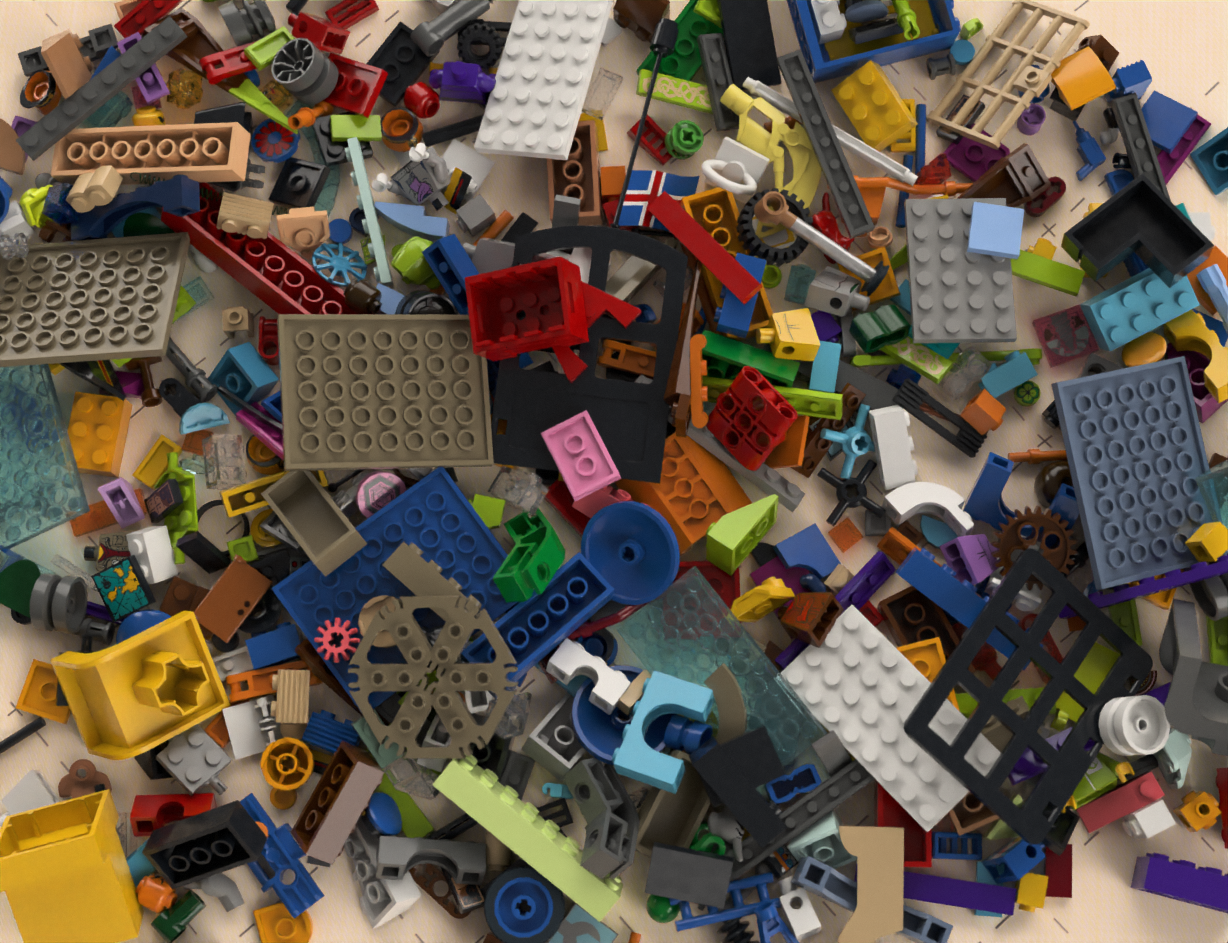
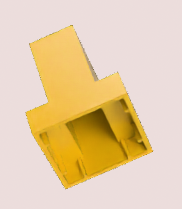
(69, 873)

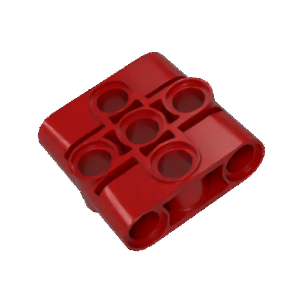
(751, 418)

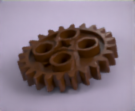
(1011, 540)

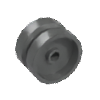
(1212, 595)
(58, 603)

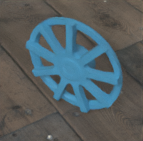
(338, 264)

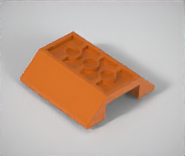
(692, 490)

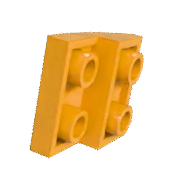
(1081, 78)

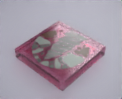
(1065, 336)

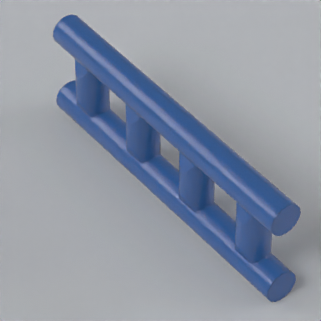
(739, 909)

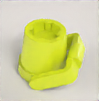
(32, 205)

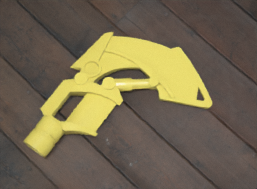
(752, 135)

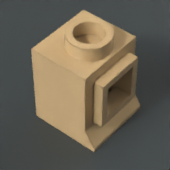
(238, 320)

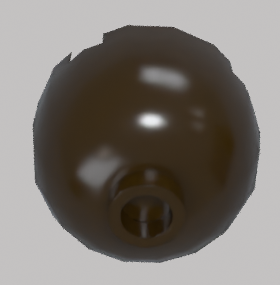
(1049, 481)

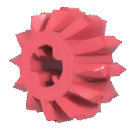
(328, 638)

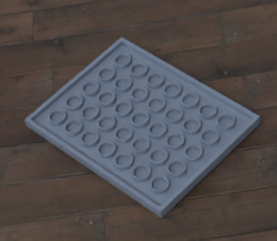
(1134, 468)

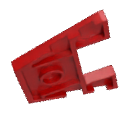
(595, 304)

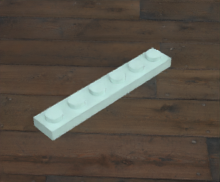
(366, 202)

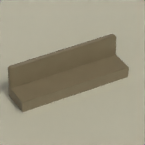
(633, 276)

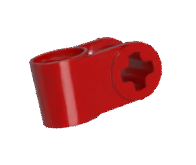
(268, 339)

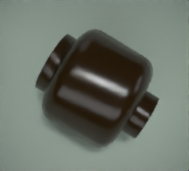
(363, 297)

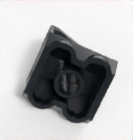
(226, 114)

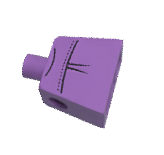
(970, 557)

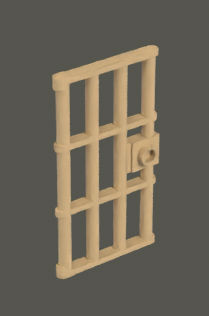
(1025, 78)

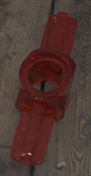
(986, 656)

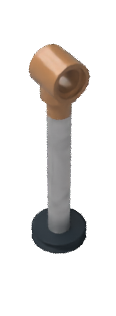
(781, 215)

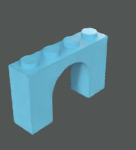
(661, 696)

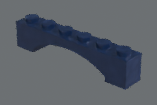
(176, 196)

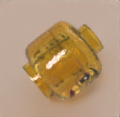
(277, 95)

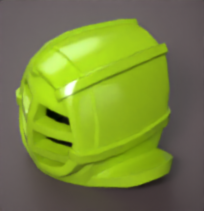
(412, 264)

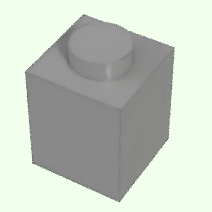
(475, 216)

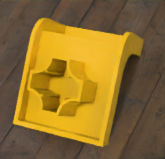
(142, 688)

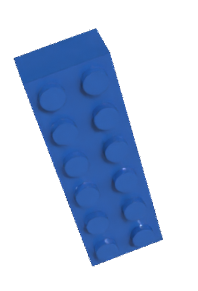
(547, 618)

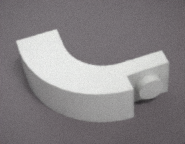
(929, 499)

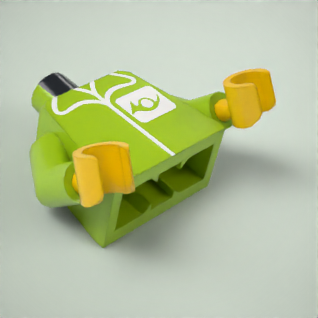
(1098, 780)

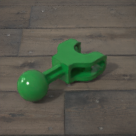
(658, 906)

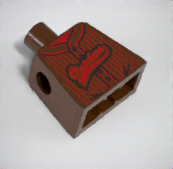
(810, 616)

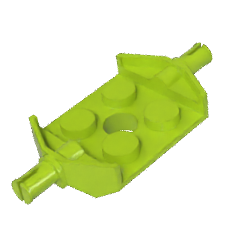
(180, 521)

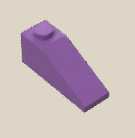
(151, 81)

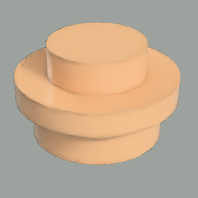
(880, 238)

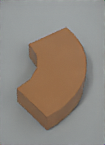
(11, 153)

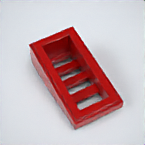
(647, 146)

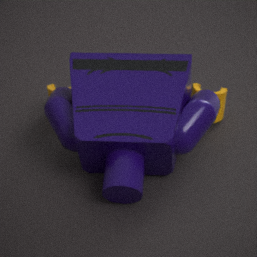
(461, 81)

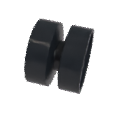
(425, 303)

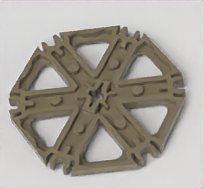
(456, 678)

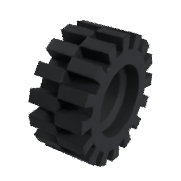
(485, 33)

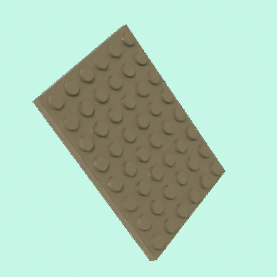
(90, 299)
(382, 392)

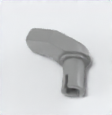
(220, 887)

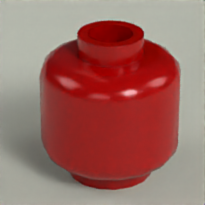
(422, 100)

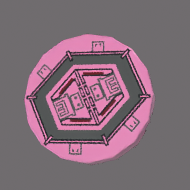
(377, 491)

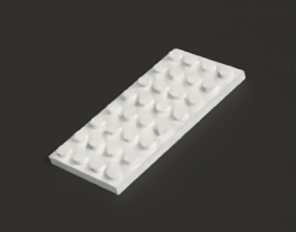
(543, 78)
(865, 695)

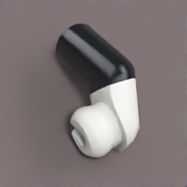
(1111, 134)

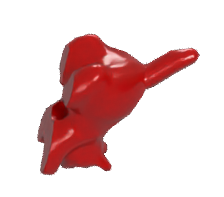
(826, 223)

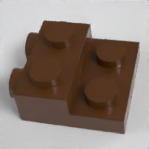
(184, 597)

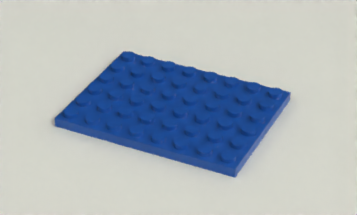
(441, 525)

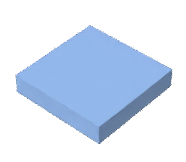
(995, 230)

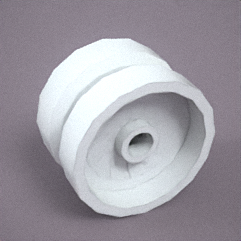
(1134, 725)

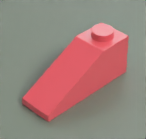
(1120, 801)

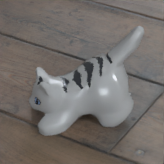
(728, 828)

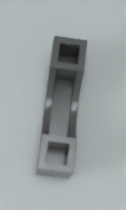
(461, 859)

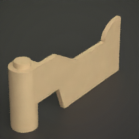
(878, 882)

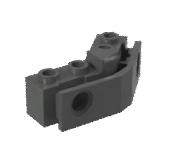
(609, 817)

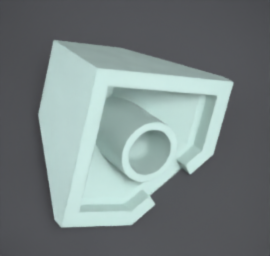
(1174, 758)
(822, 842)

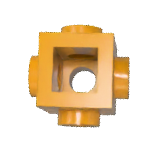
(1198, 811)

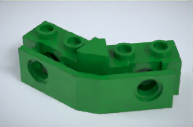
(535, 555)

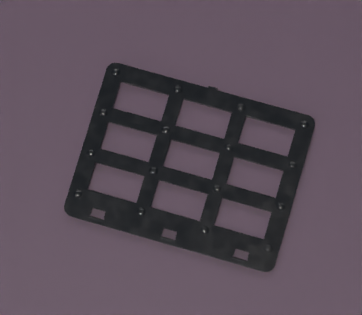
(1071, 761)

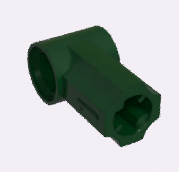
(173, 921)

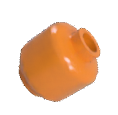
(155, 893)

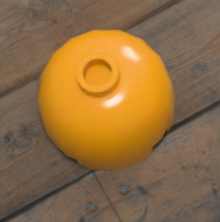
(287, 764)

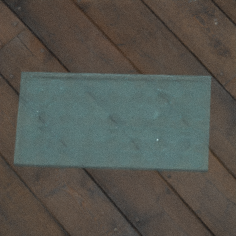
(36, 458)
(693, 633)

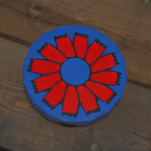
(274, 141)

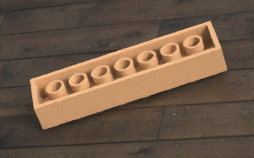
(196, 150)

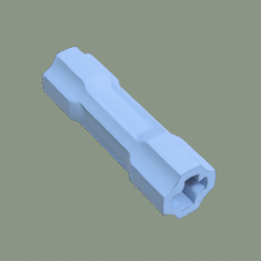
(1215, 286)

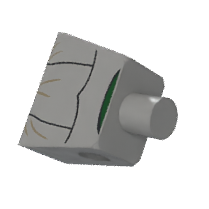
(836, 293)

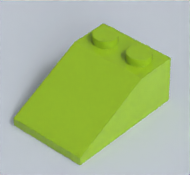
(739, 533)

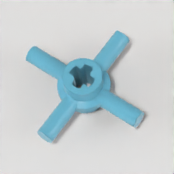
(852, 441)

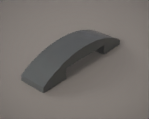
(93, 46)

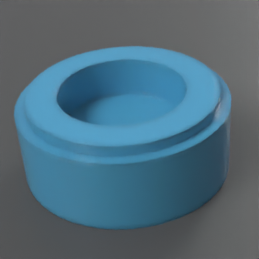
(962, 51)

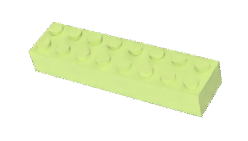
(527, 834)

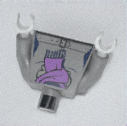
(418, 179)

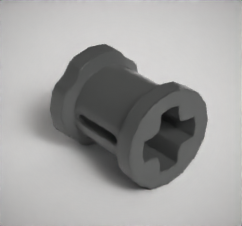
(941, 66)

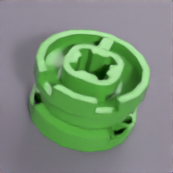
(676, 139)

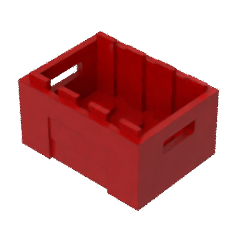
(502, 294)

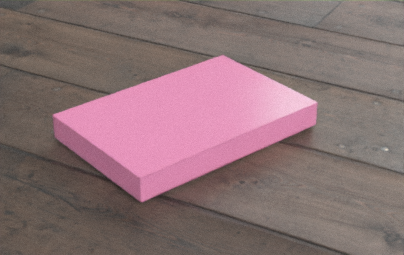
(580, 455)

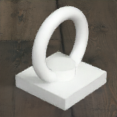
(735, 169)

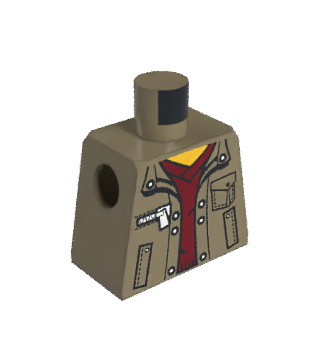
(111, 549)

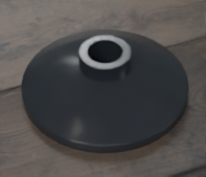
(271, 610)

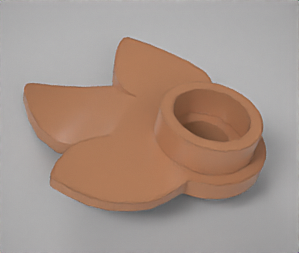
(78, 786)

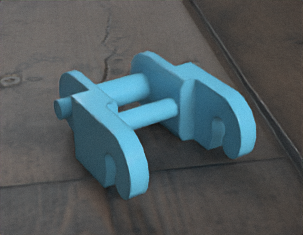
(557, 790)

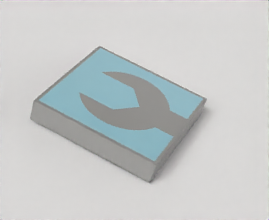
(582, 928)

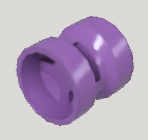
(1034, 114)

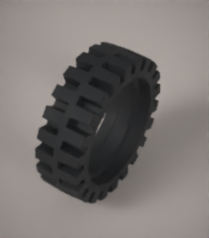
(762, 250)

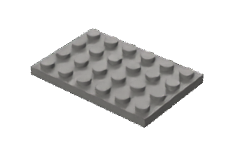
(955, 291)

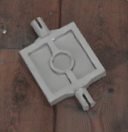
(194, 760)

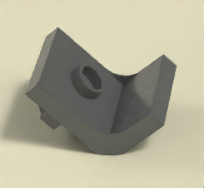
(1198, 688)

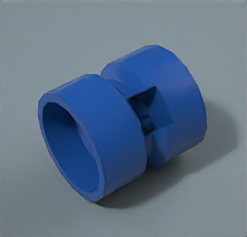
(685, 734)

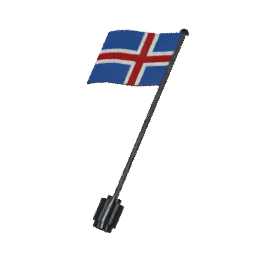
(645, 186)

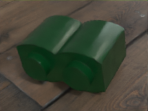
(879, 328)

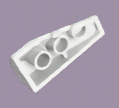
(380, 897)

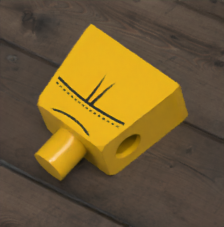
(790, 335)

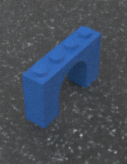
(987, 504)

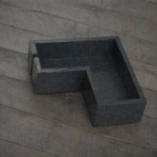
(1138, 222)

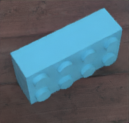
(1136, 308)

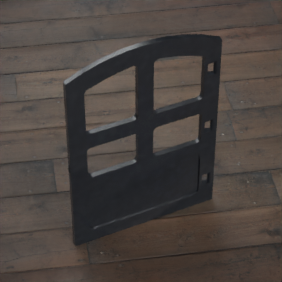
(625, 413)

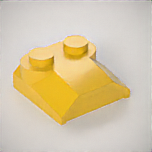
(761, 600)

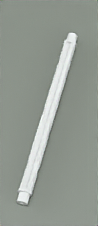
(846, 140)

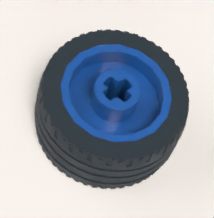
(504, 912)

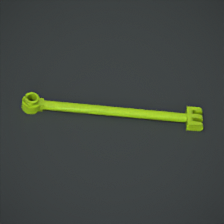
(867, 360)

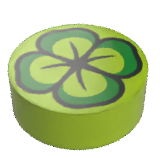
(1027, 393)

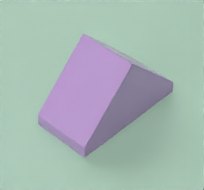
(122, 502)

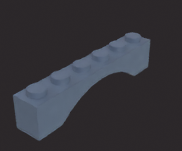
(842, 891)

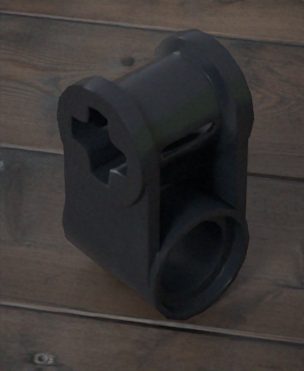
(181, 400)

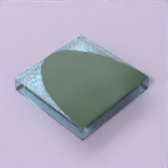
(17, 581)

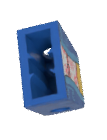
(1017, 858)

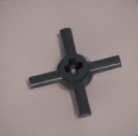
(861, 492)

